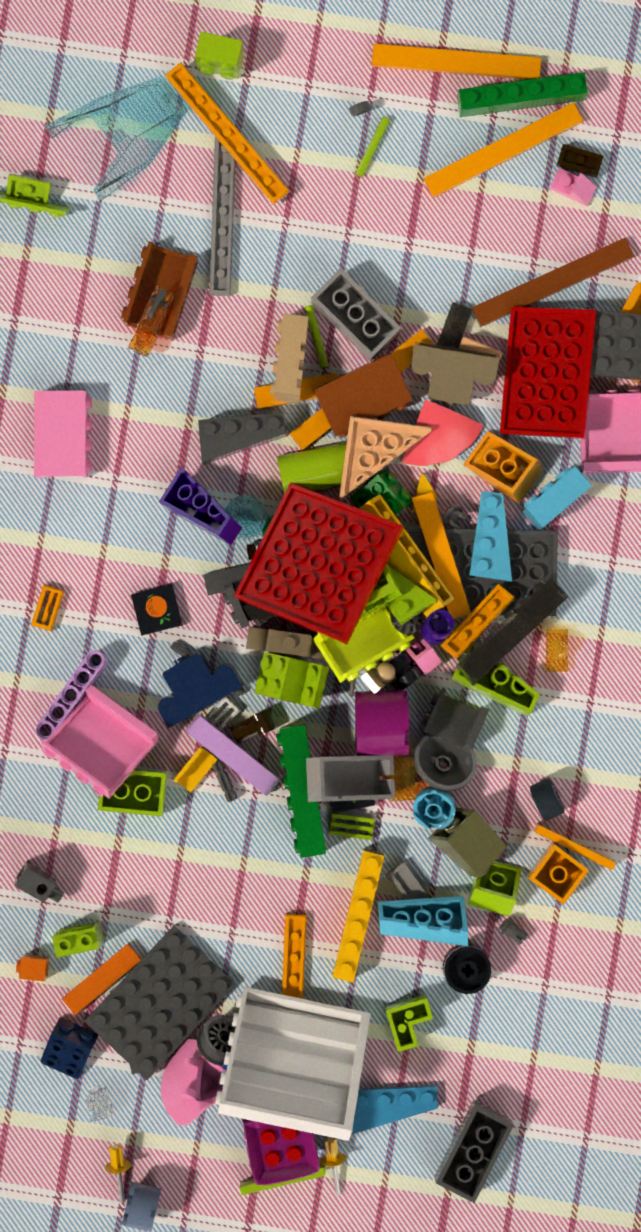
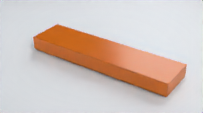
(101, 979)

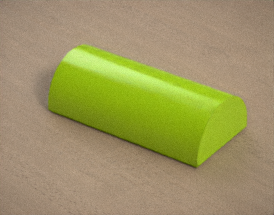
(313, 468)

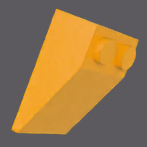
(504, 466)

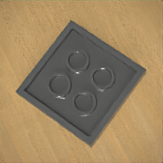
(617, 346)

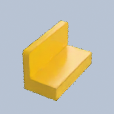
(195, 769)

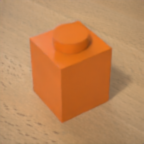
(33, 967)

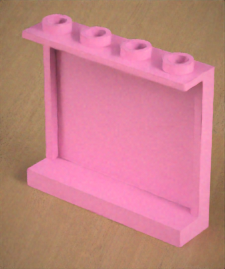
(612, 433)
(100, 742)

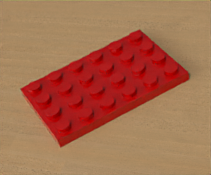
(548, 372)

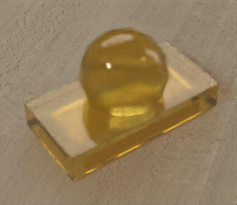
(557, 650)

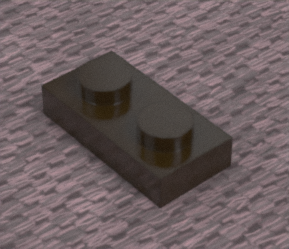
(579, 160)

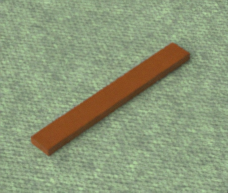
(553, 282)

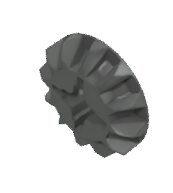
(409, 627)

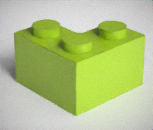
(403, 1017)

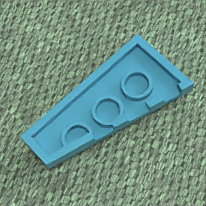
(490, 546)

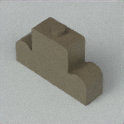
(453, 371)
(283, 643)

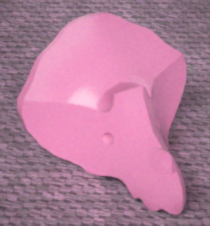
(189, 1083)

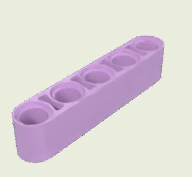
(73, 684)
(232, 755)

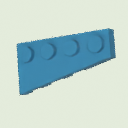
(390, 1104)

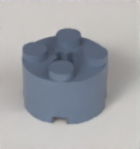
(141, 1206)

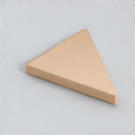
(373, 446)

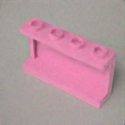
(62, 434)

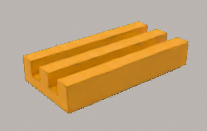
(47, 609)

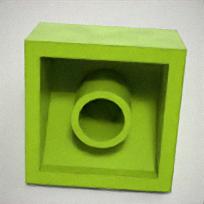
(496, 889)

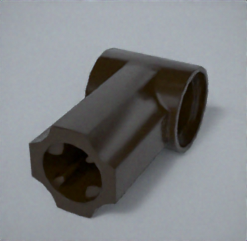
(256, 725)

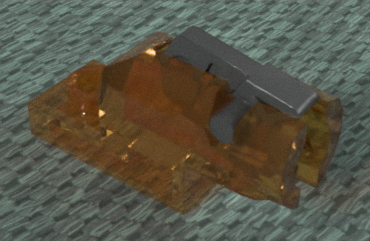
(151, 321)

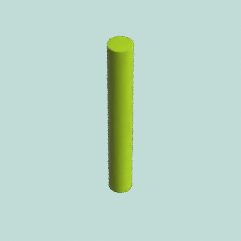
(372, 146)
(316, 336)

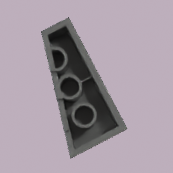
(238, 434)

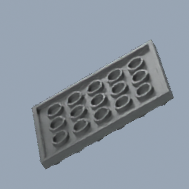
(160, 1002)

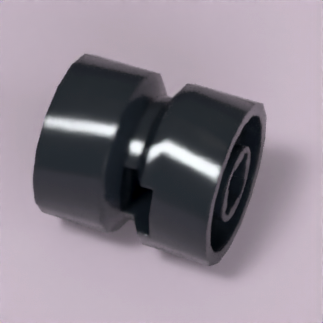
(405, 671)

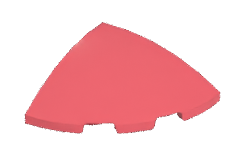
(448, 438)

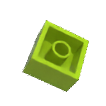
(219, 55)

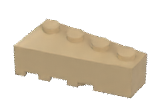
(290, 358)

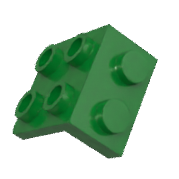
(388, 487)

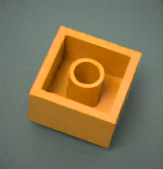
(557, 873)

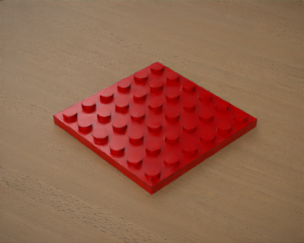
(318, 563)

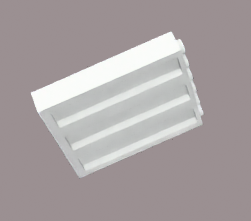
(294, 1063)

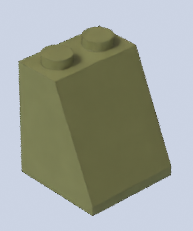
(469, 842)

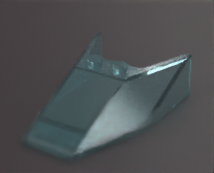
(134, 122)

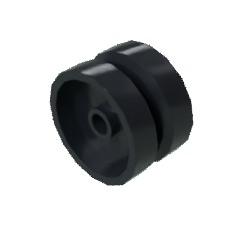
(466, 981)

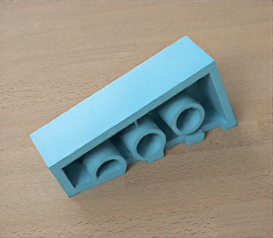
(425, 919)

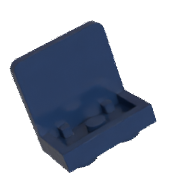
(68, 1048)

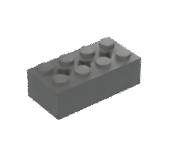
(479, 1164)

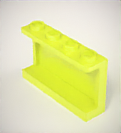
(370, 642)

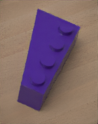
(197, 506)

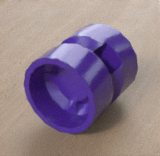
(437, 627)

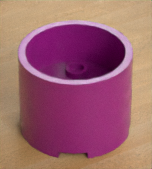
(381, 723)

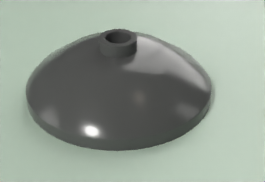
(457, 764)

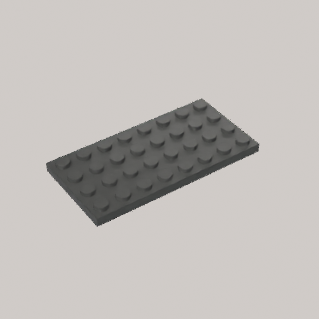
(531, 561)

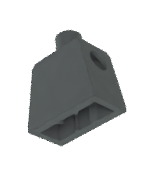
(31, 877)

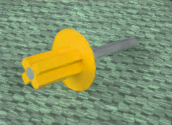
(333, 1159)
(118, 1166)

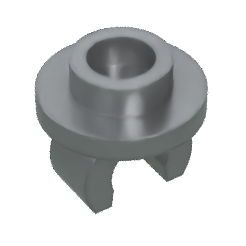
(453, 514)

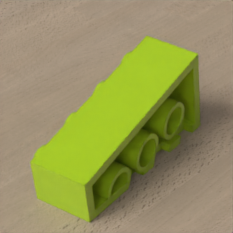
(503, 687)

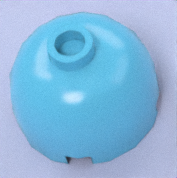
(434, 808)

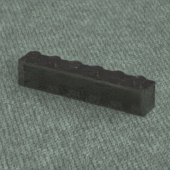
(511, 631)

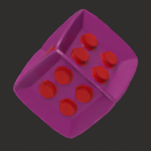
(279, 1153)

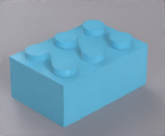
(555, 497)

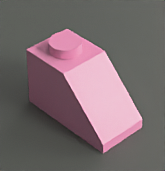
(423, 654)

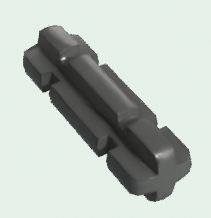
(224, 781)

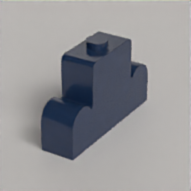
(195, 687)

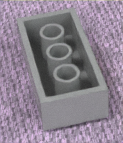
(355, 314)

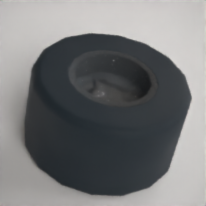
(547, 799)

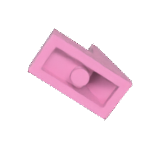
(574, 187)

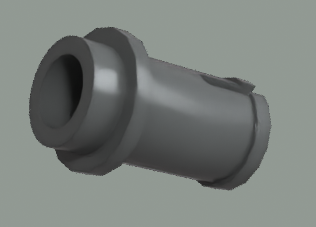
(513, 931)

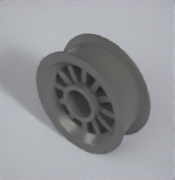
(214, 1038)

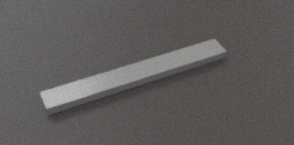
(222, 222)

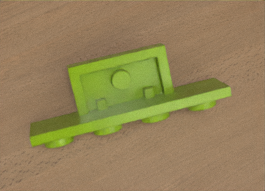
(32, 194)

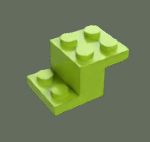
(291, 680)

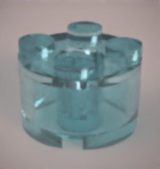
(245, 503)

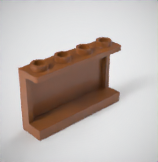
(162, 269)
(363, 393)

